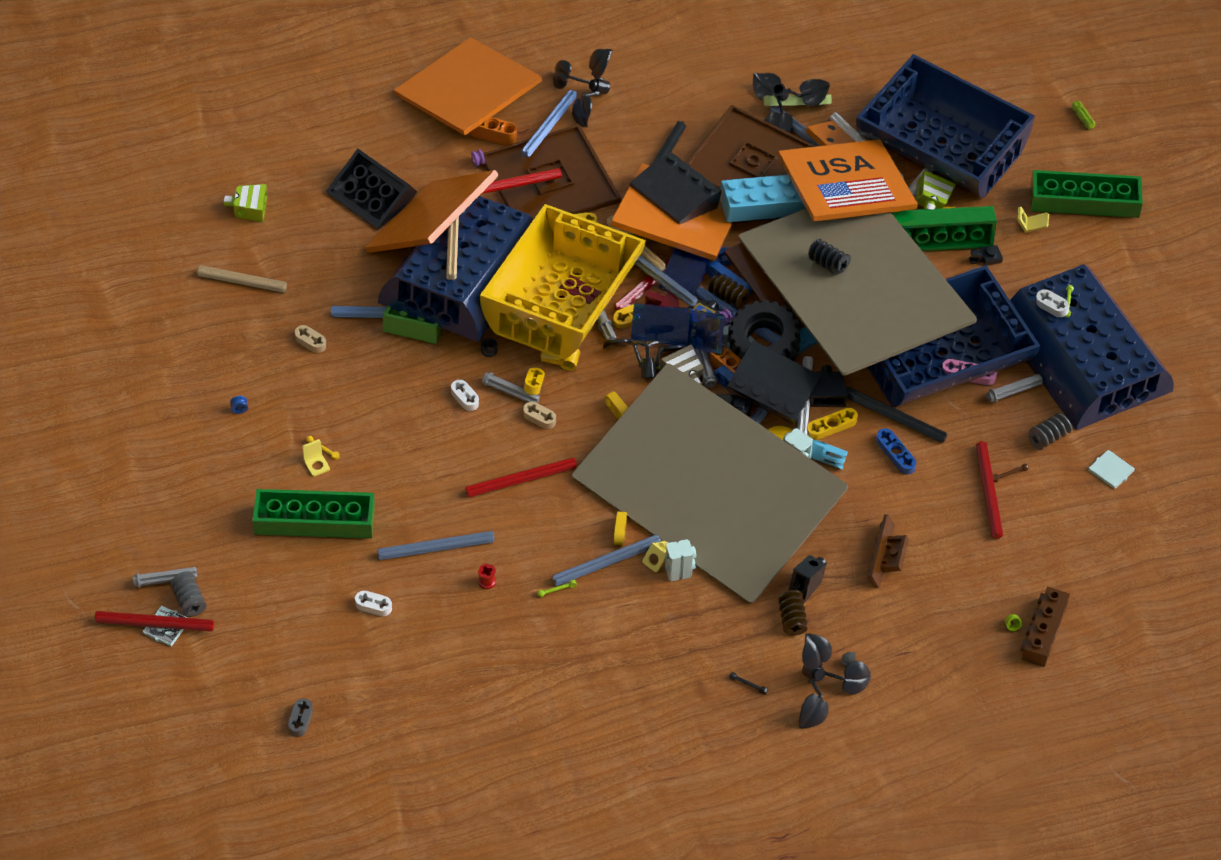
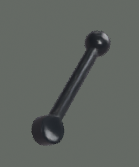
(763, 690)

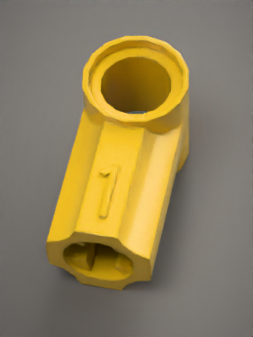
(567, 364)

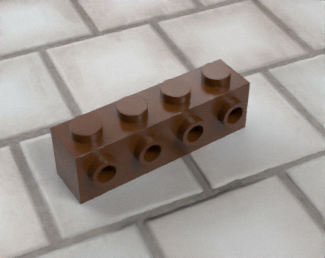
(1045, 627)

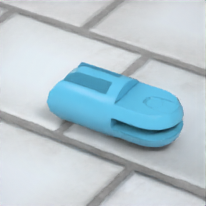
(828, 454)

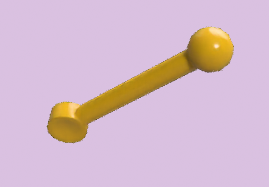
(335, 455)

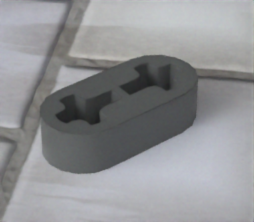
(297, 716)

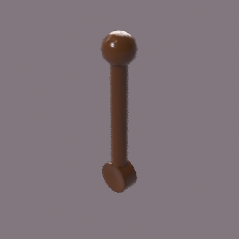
(1024, 467)

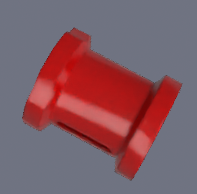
(486, 576)

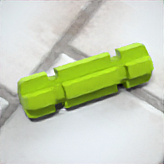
(1083, 115)

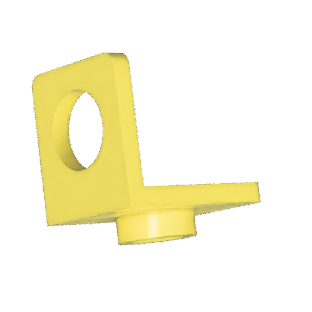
(1033, 222)
(313, 453)
(659, 549)

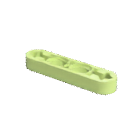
(791, 100)

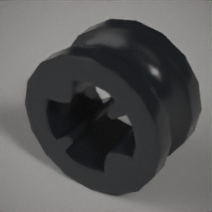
(489, 352)

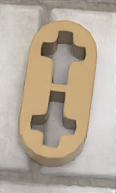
(308, 341)
(539, 415)

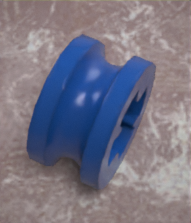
(239, 404)

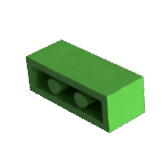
(408, 326)

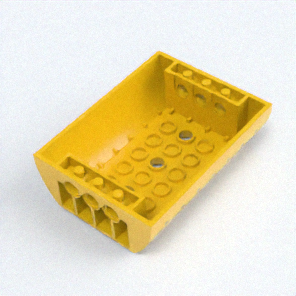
(525, 290)

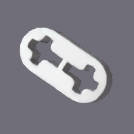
(1051, 304)
(461, 397)
(373, 603)

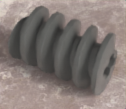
(1049, 431)
(188, 594)

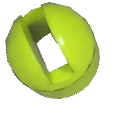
(1016, 620)

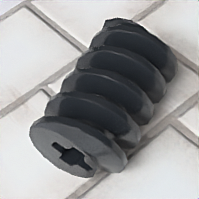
(828, 256)

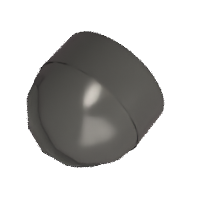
(847, 658)

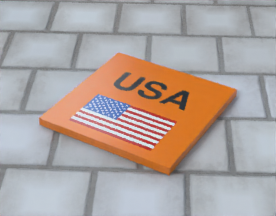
(847, 180)

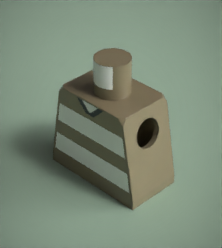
(686, 361)

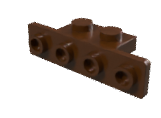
(888, 552)

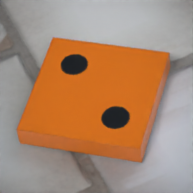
(828, 134)

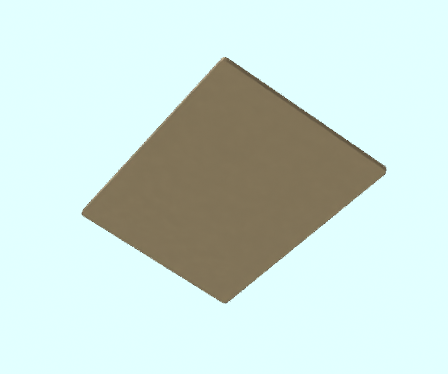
(873, 309)
(710, 476)

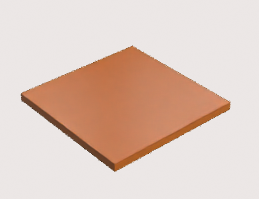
(467, 86)
(431, 212)
(697, 236)

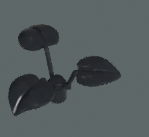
(768, 84)
(582, 107)
(648, 366)
(814, 653)

